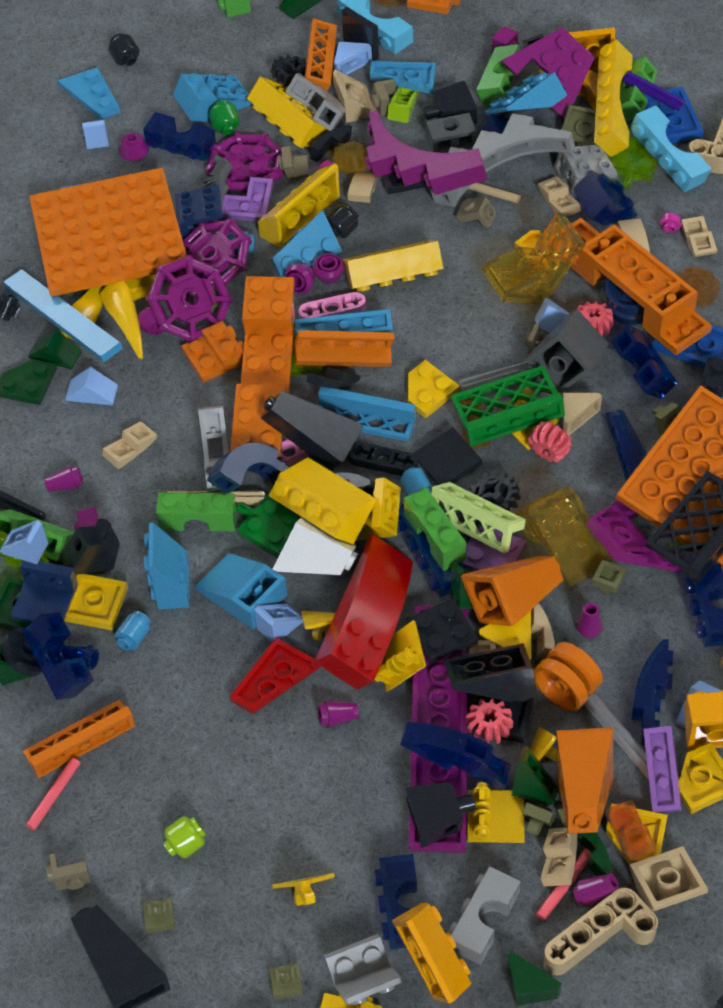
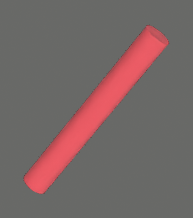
(53, 794)
(559, 891)

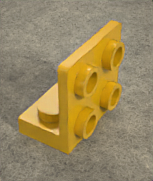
(385, 512)

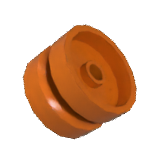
(567, 676)

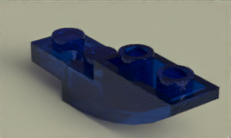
(652, 686)
(451, 747)

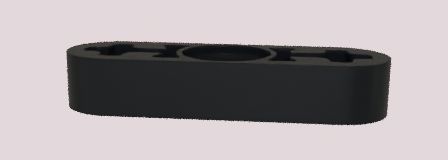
(377, 451)

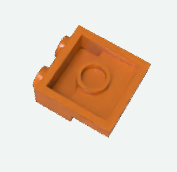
(214, 351)

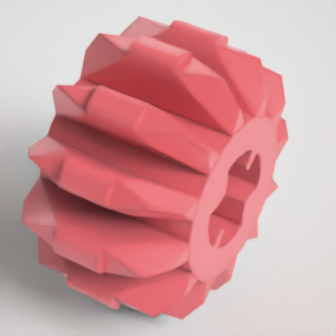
(599, 316)
(549, 441)
(489, 712)

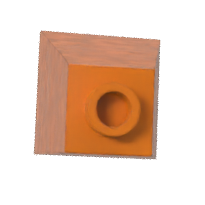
(512, 589)
(584, 776)

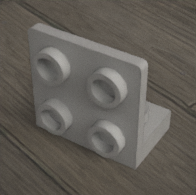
(575, 166)
(361, 970)

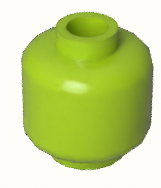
(184, 837)

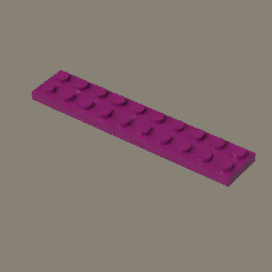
(438, 705)

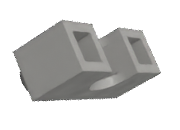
(493, 892)

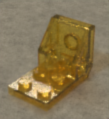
(536, 272)
(561, 524)

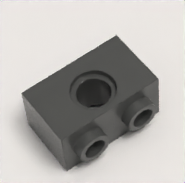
(450, 132)

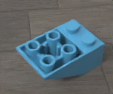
(199, 93)
(535, 94)
(166, 569)
(242, 585)

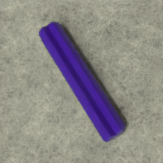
(654, 91)

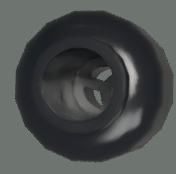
(123, 49)
(343, 220)

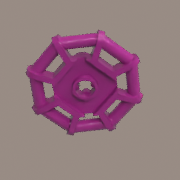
(240, 153)
(202, 242)
(176, 296)

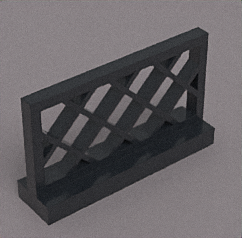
(710, 550)

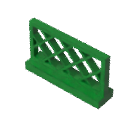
(513, 417)

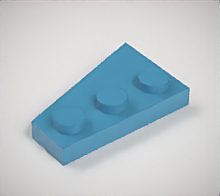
(408, 75)
(92, 91)
(309, 244)

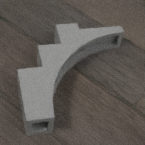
(518, 139)

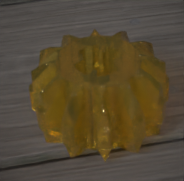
(351, 157)

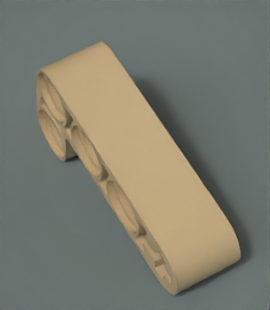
(710, 151)
(596, 935)

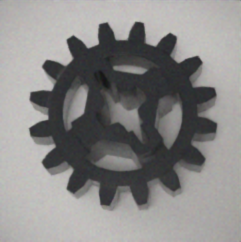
(286, 69)
(497, 489)

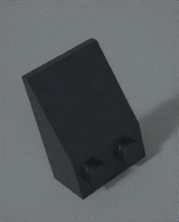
(494, 674)

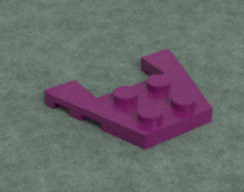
(556, 54)
(623, 538)

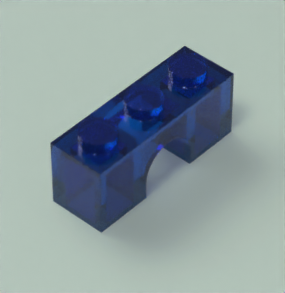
(194, 143)
(652, 372)
(708, 616)
(46, 640)
(397, 878)

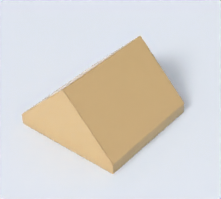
(353, 96)
(667, 879)

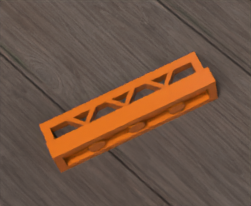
(325, 54)
(341, 349)
(80, 742)

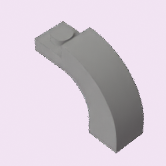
(323, 104)
(213, 438)

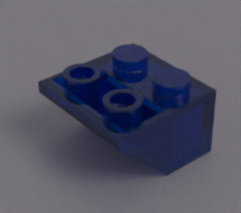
(604, 199)

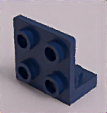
(197, 207)
(45, 590)

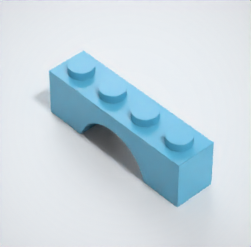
(393, 33)
(684, 168)

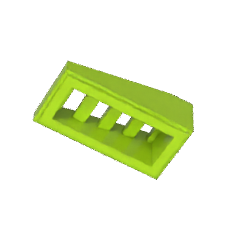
(401, 106)

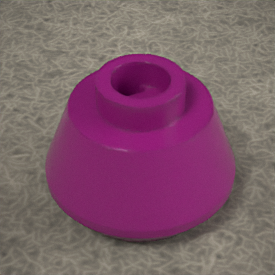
(133, 147)
(328, 268)
(303, 277)
(148, 322)

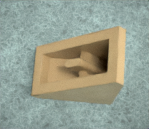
(579, 409)

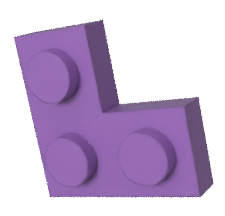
(251, 206)

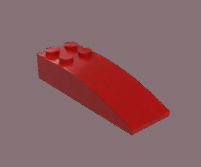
(367, 615)

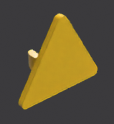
(319, 621)
(510, 635)
(543, 744)
(303, 891)

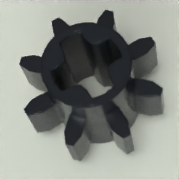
(9, 306)

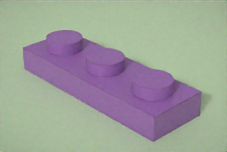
(662, 769)

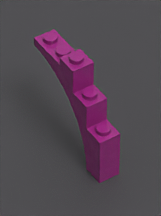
(414, 165)

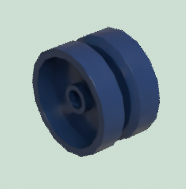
(623, 307)

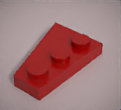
(272, 676)

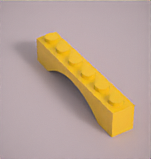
(610, 125)

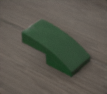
(599, 859)

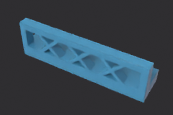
(353, 322)
(371, 408)

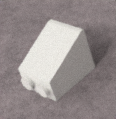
(314, 552)

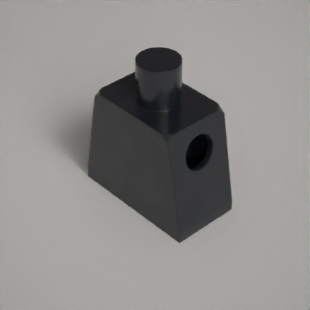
(452, 101)
(92, 549)
(437, 811)

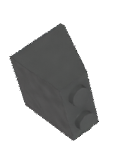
(569, 351)

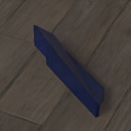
(626, 442)

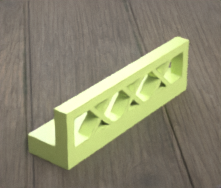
(479, 509)

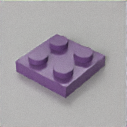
(482, 556)

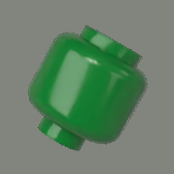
(224, 117)

